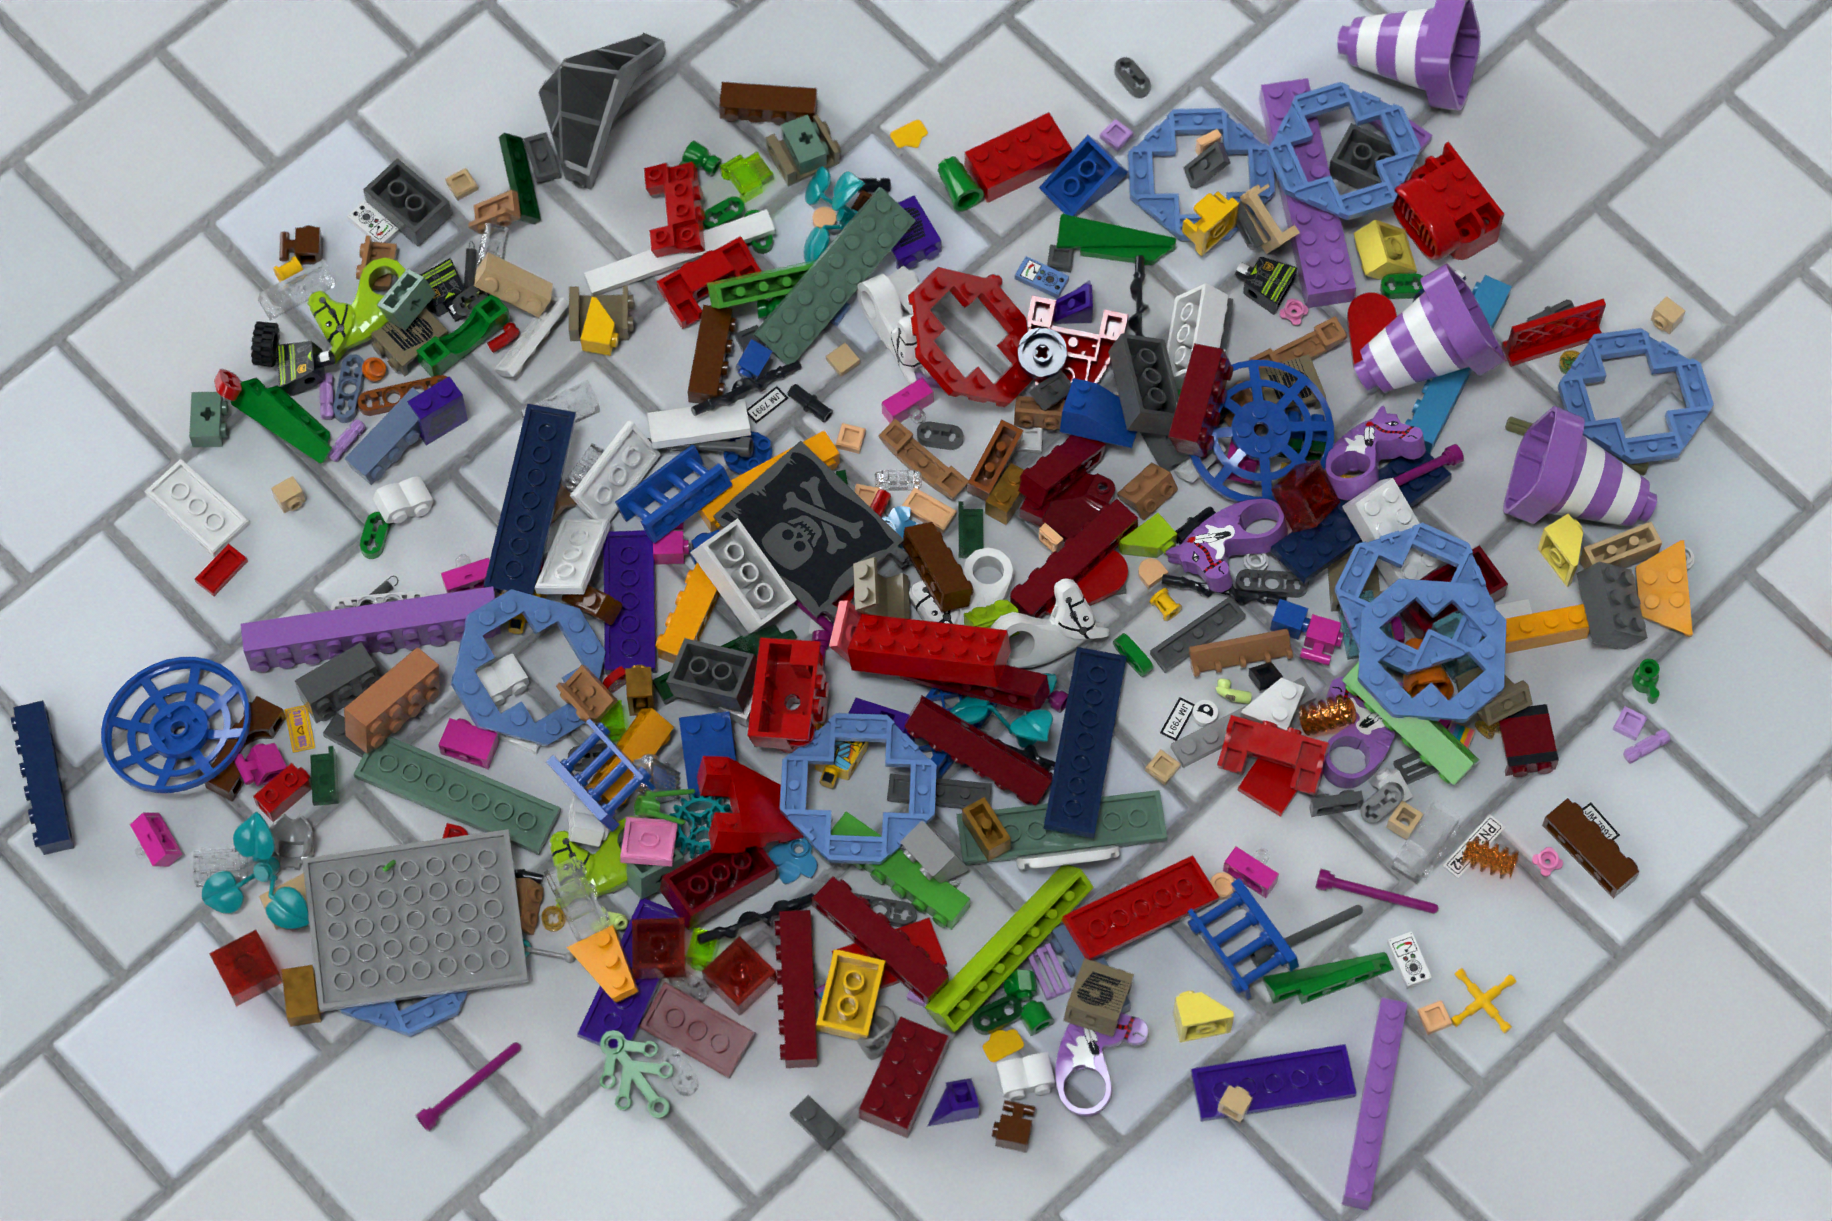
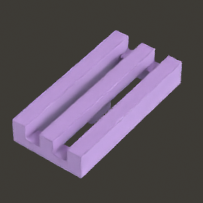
(1039, 952)

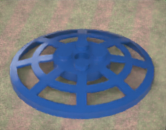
(1278, 435)
(170, 717)

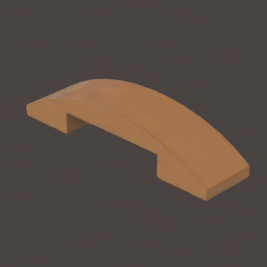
(1316, 343)
(916, 457)

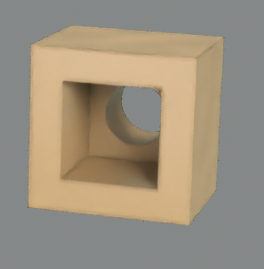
(1667, 315)
(288, 495)
(1405, 813)
(1235, 1103)

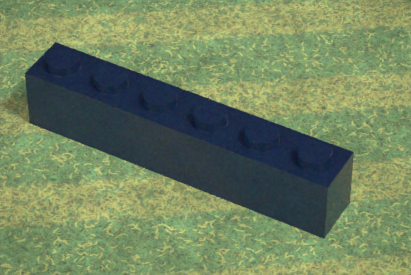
(42, 777)

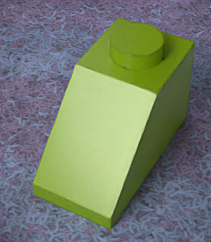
(1149, 539)

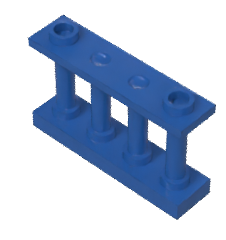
(682, 505)
(578, 782)
(1255, 916)

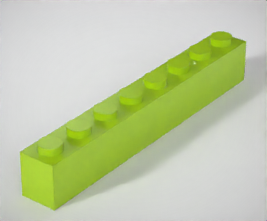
(1009, 947)

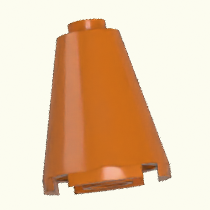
(1419, 680)

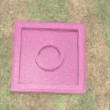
(648, 841)

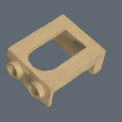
(1277, 237)

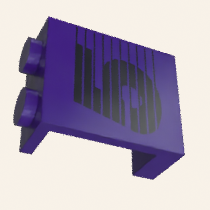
(919, 241)
(439, 410)

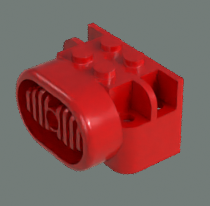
(1447, 208)
(784, 676)

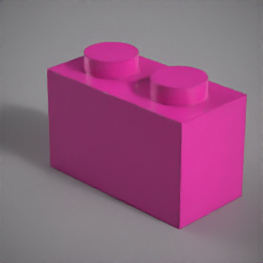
(468, 743)

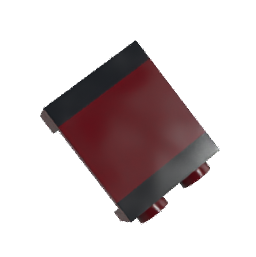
(1529, 742)

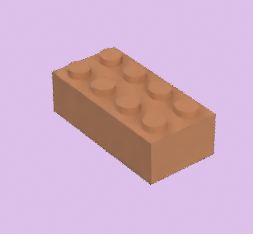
(392, 700)

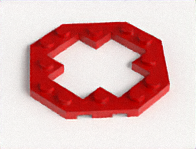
(927, 328)

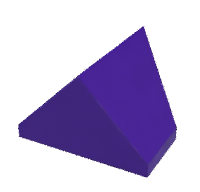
(1075, 306)
(956, 1103)

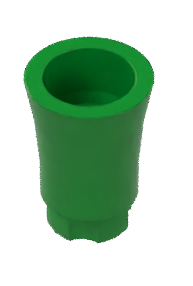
(959, 184)

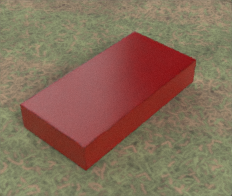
(221, 570)

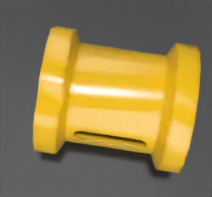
(287, 269)
(1165, 604)

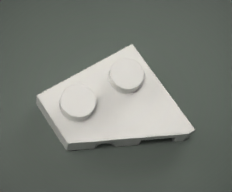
(1275, 704)

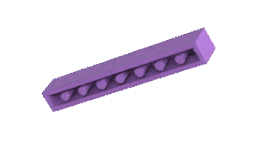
(1374, 1104)

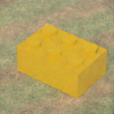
(850, 995)

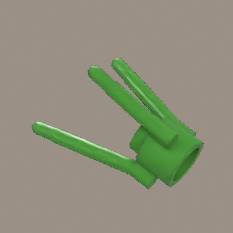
(648, 806)

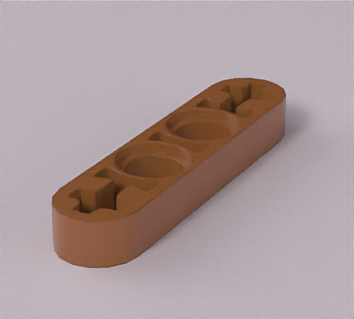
(400, 389)

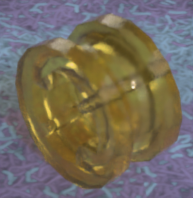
(1485, 730)
(561, 919)

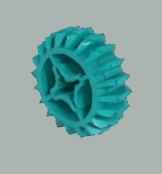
(687, 813)

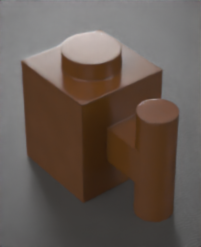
(306, 245)
(1014, 1130)

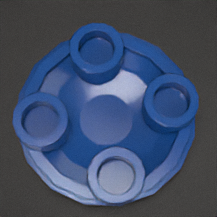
(761, 453)

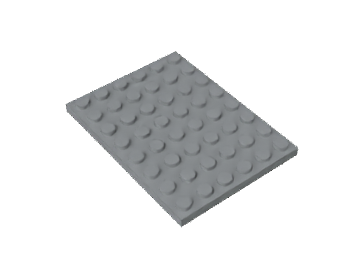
(420, 929)

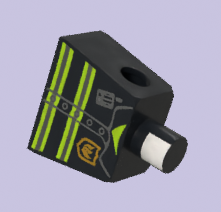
(1267, 282)
(446, 285)
(301, 366)

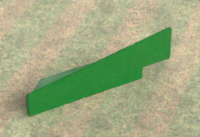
(1111, 241)
(284, 417)
(1325, 979)

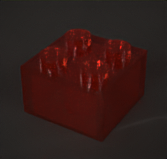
(1305, 495)
(659, 948)
(246, 967)
(739, 975)

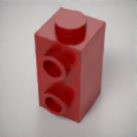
(283, 791)

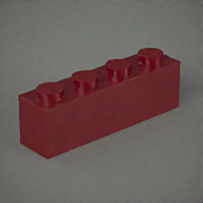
(1060, 468)

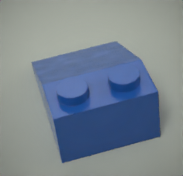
(1083, 177)
(1095, 414)
(702, 737)

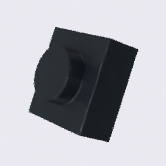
(1264, 675)

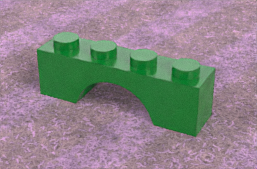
(445, 351)

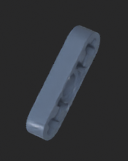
(352, 398)

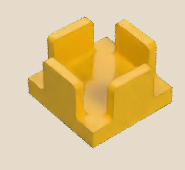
(1216, 221)

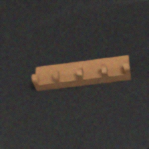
(1240, 651)

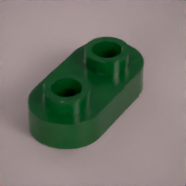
(995, 1014)

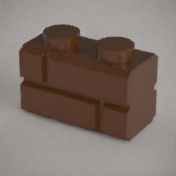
(595, 604)

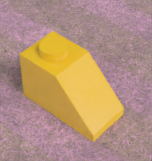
(599, 330)

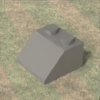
(933, 854)

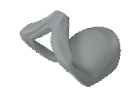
(885, 1022)

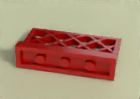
(1553, 333)

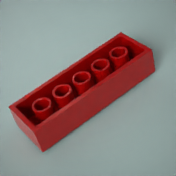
(929, 650)

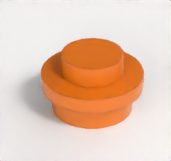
(374, 369)

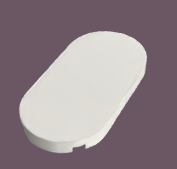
(1068, 857)

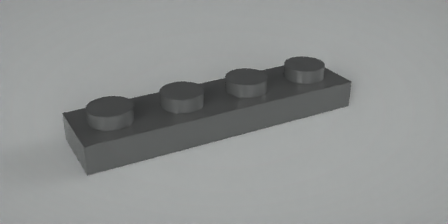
(1198, 632)
(948, 792)

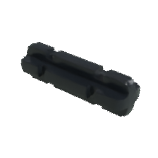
(873, 184)

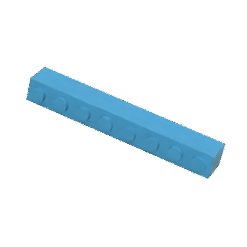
(1444, 390)

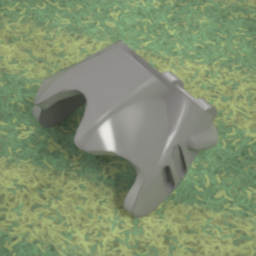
(292, 832)

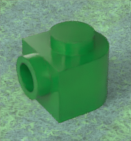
(1021, 985)
(1036, 1017)

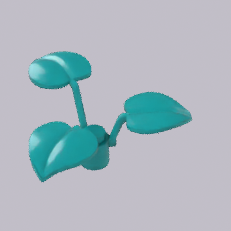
(843, 191)
(1027, 729)
(223, 894)

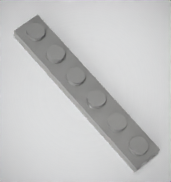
(1211, 737)

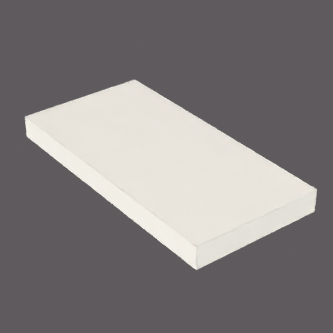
(681, 427)
(615, 473)
(197, 507)
(572, 556)

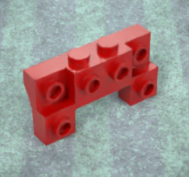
(683, 209)
(689, 283)
(1277, 746)

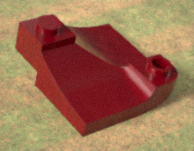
(1072, 506)

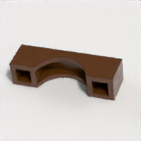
(264, 724)

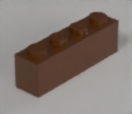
(766, 102)
(711, 353)
(937, 566)
(1591, 848)

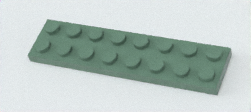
(834, 277)
(458, 793)
(1120, 822)

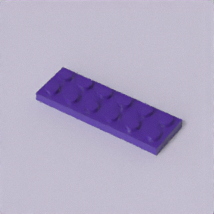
(630, 581)
(628, 1013)
(1277, 1080)

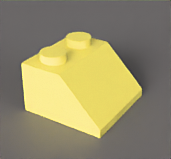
(1384, 250)
(1561, 547)
(1200, 1016)

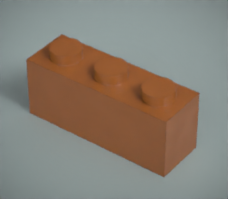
(994, 460)

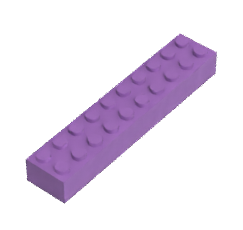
(1321, 244)
(377, 626)

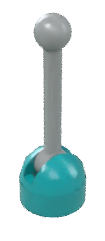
(527, 947)

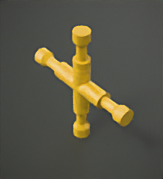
(1483, 1000)

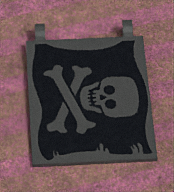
(812, 528)

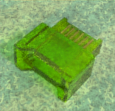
(747, 175)

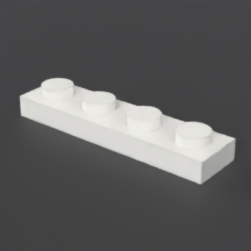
(527, 342)

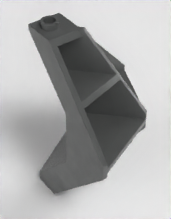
(586, 96)

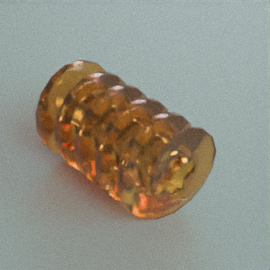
(1327, 715)
(1490, 857)

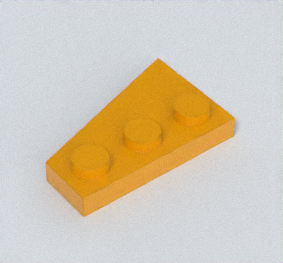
(606, 962)

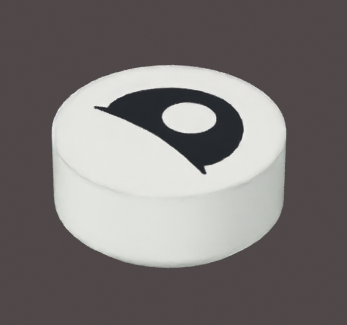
(1204, 712)

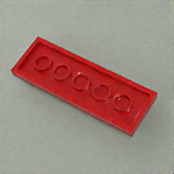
(1140, 908)

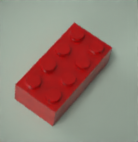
(1017, 157)

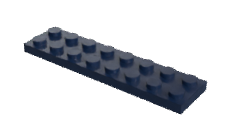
(530, 499)
(1316, 548)
(1085, 742)

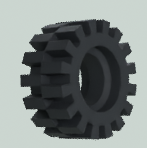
(264, 344)

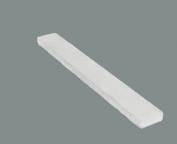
(647, 265)

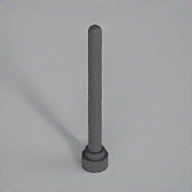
(743, 446)
(1265, 953)

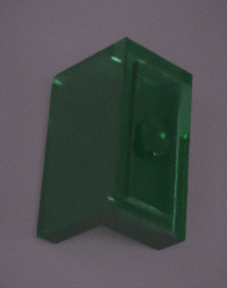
(969, 530)
(751, 642)
(324, 778)

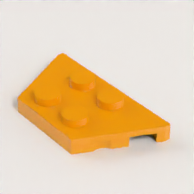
(1665, 589)

